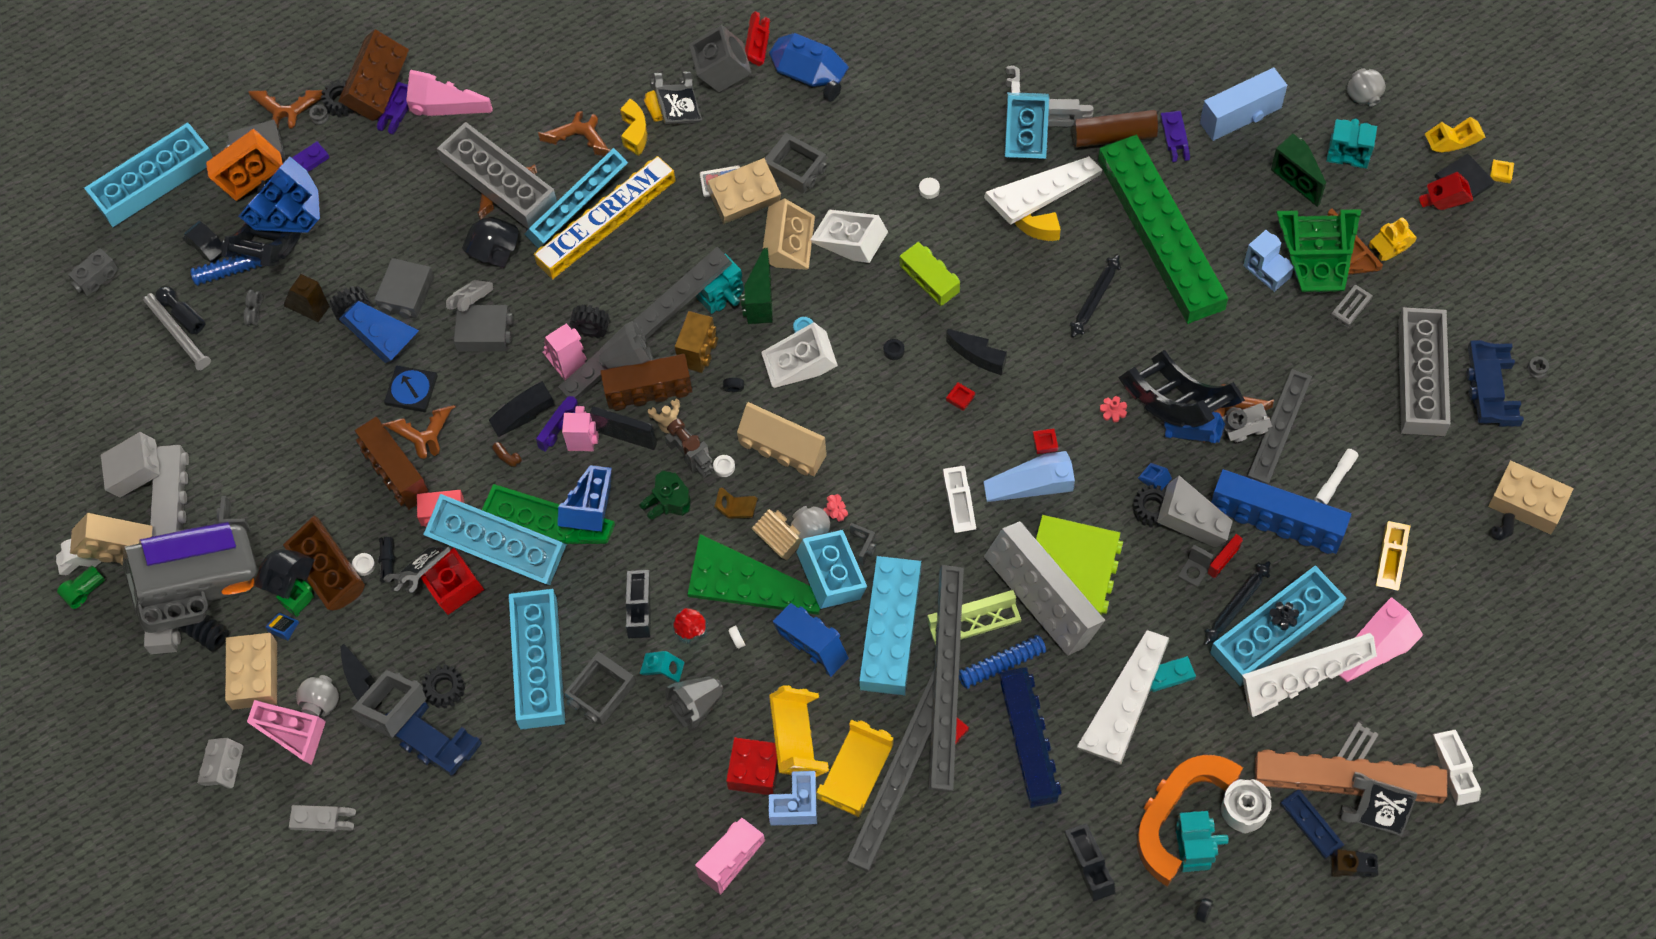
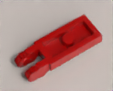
(757, 39)

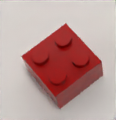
(451, 582)
(753, 766)

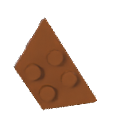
(1362, 258)

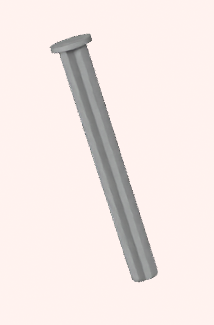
(200, 360)

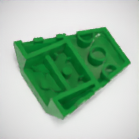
(1320, 248)

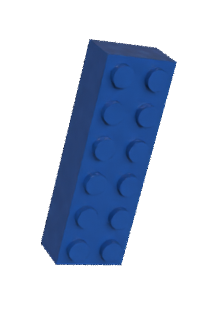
(1280, 512)

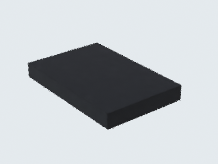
(624, 428)

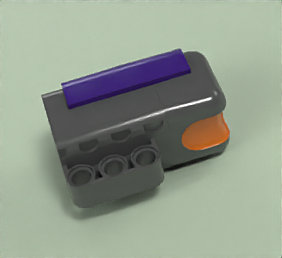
(187, 571)

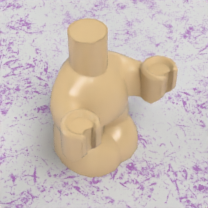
(666, 416)

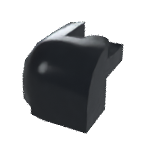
(491, 240)
(280, 571)

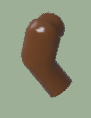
(503, 455)

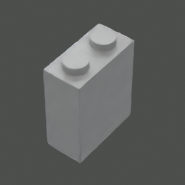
(130, 464)

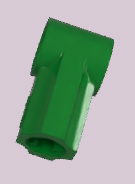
(76, 590)

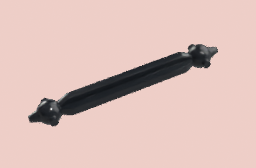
(1095, 296)
(1237, 602)

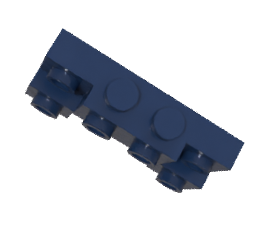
(1487, 383)
(434, 746)

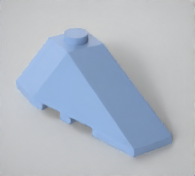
(1040, 476)

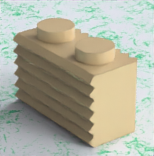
(778, 533)

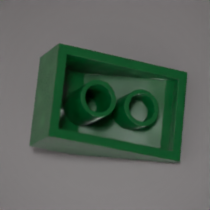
(1299, 169)
(757, 299)

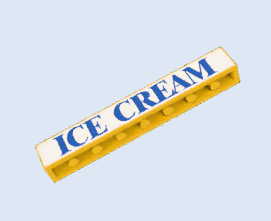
(604, 217)

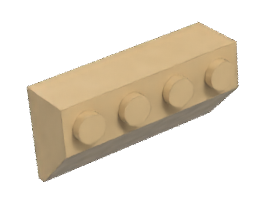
(781, 440)

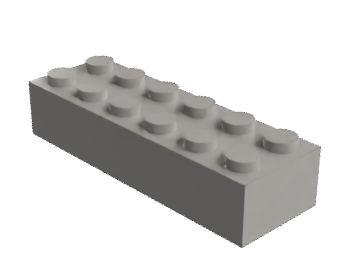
(497, 175)
(1424, 371)
(1044, 588)

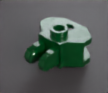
(669, 495)

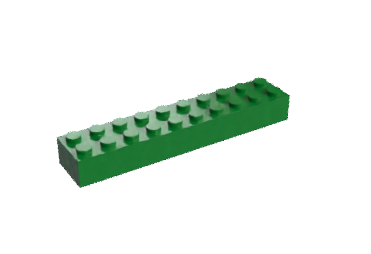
(1162, 229)

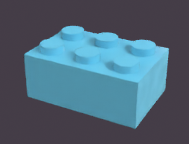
(1026, 125)
(831, 569)

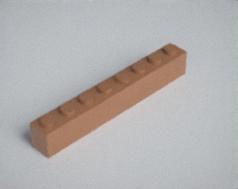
(1336, 775)

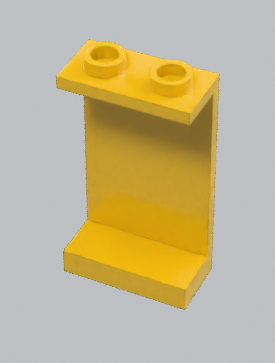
(793, 731)
(856, 768)

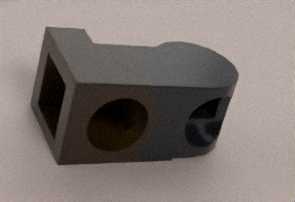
(1353, 864)

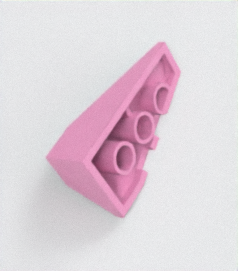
(435, 98)
(1393, 635)

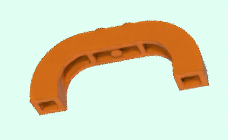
(1197, 769)

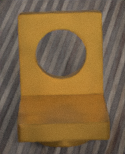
(736, 506)

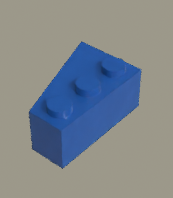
(377, 330)
(588, 501)
(812, 637)

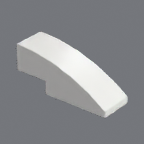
(959, 499)
(1458, 766)

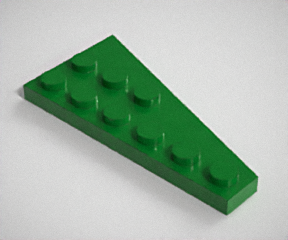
(540, 517)
(738, 579)

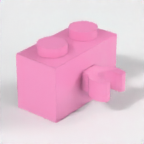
(579, 430)

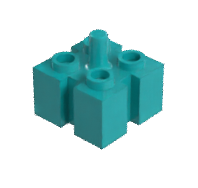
(1351, 143)
(723, 288)
(1196, 841)

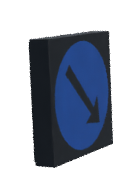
(410, 388)

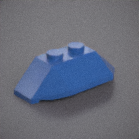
(807, 60)

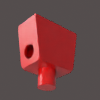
(1447, 192)

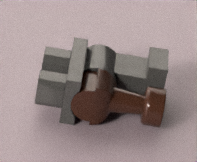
(695, 454)

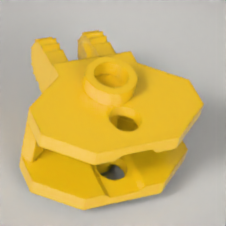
(1393, 239)

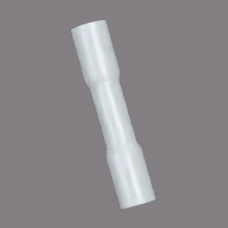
(1342, 467)

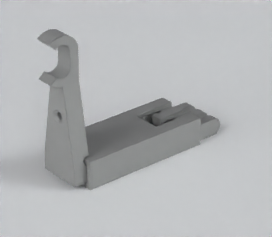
(1061, 111)

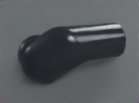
(1506, 529)

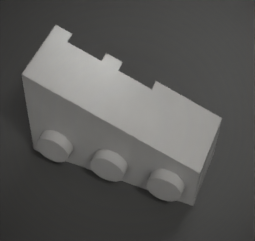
(1193, 514)

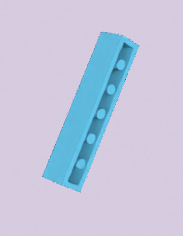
(575, 198)

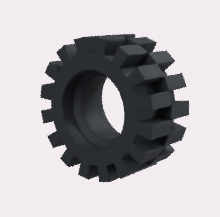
(328, 99)
(345, 299)
(589, 321)
(1139, 505)
(443, 674)

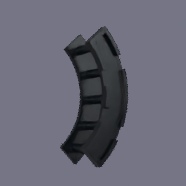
(268, 253)
(1178, 412)

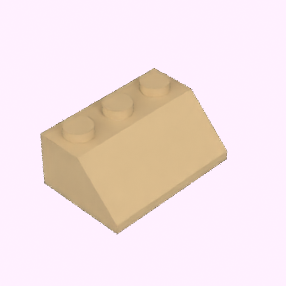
(788, 235)

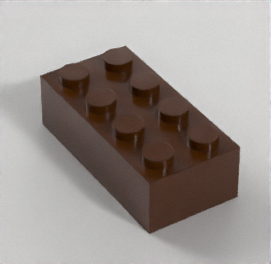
(373, 75)
(646, 382)
(390, 463)

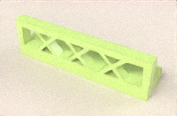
(983, 607)

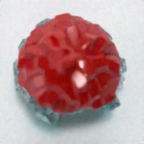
(689, 625)

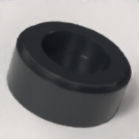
(831, 91)
(894, 349)
(733, 384)
(1204, 910)

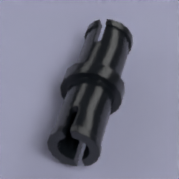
(386, 557)

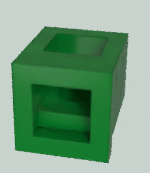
(305, 595)

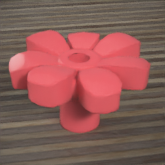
(1113, 409)
(835, 508)

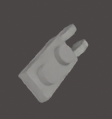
(468, 295)
(320, 818)

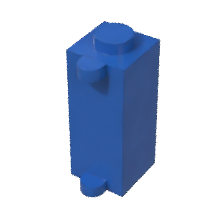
(1208, 432)

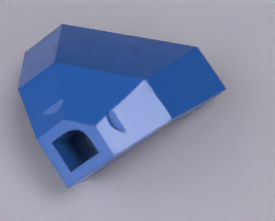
(286, 202)

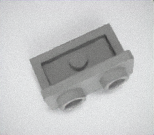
(1257, 423)
(220, 762)

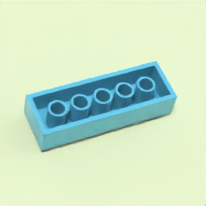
(149, 174)
(495, 539)
(890, 625)
(1258, 642)
(536, 659)

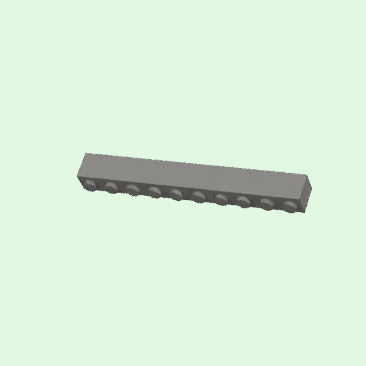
(168, 517)

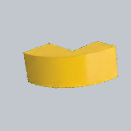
(636, 134)
(1446, 139)
(1040, 227)

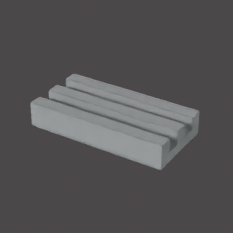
(1342, 318)
(1366, 731)

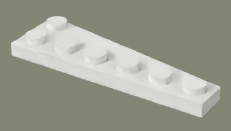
(1032, 193)
(1285, 679)
(1117, 717)

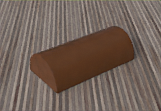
(1114, 128)
(331, 572)

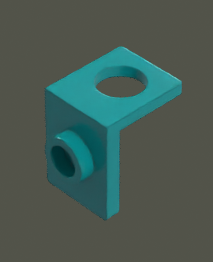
(659, 664)

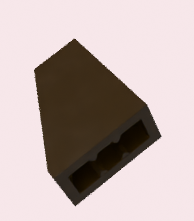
(307, 298)

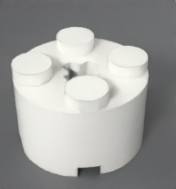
(1242, 793)

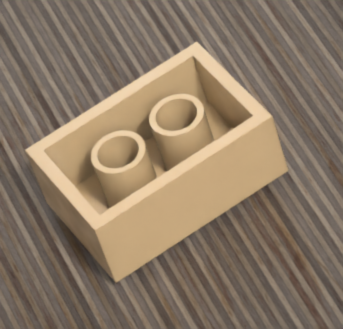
(743, 191)
(1531, 497)
(106, 537)
(251, 670)

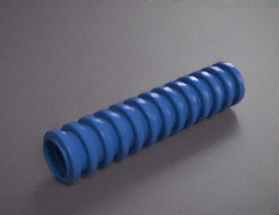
(223, 268)
(1002, 661)

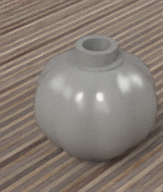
(1366, 87)
(811, 522)
(317, 695)

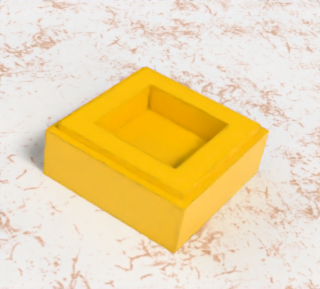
(1501, 171)

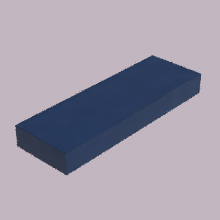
(1311, 824)

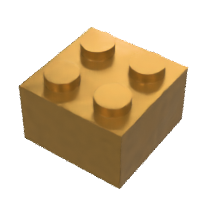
(697, 340)

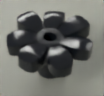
(1284, 615)

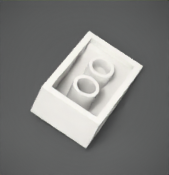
(850, 234)
(799, 356)

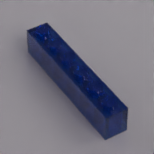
(1029, 737)

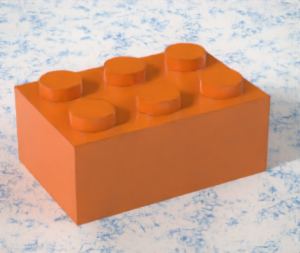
(244, 164)

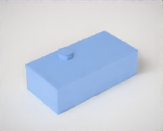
(1243, 104)

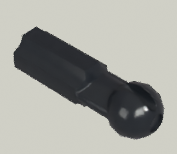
(180, 310)

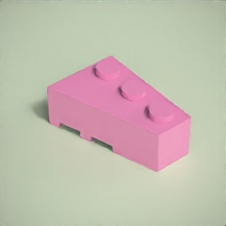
(564, 350)
(289, 728)
(729, 855)

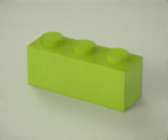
(930, 273)

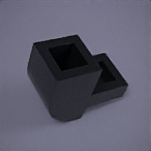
(203, 240)

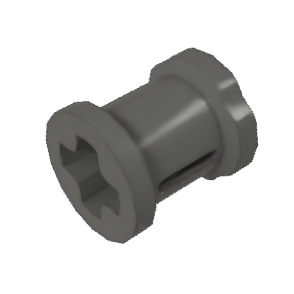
(1243, 418)

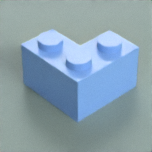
(1266, 262)
(798, 807)

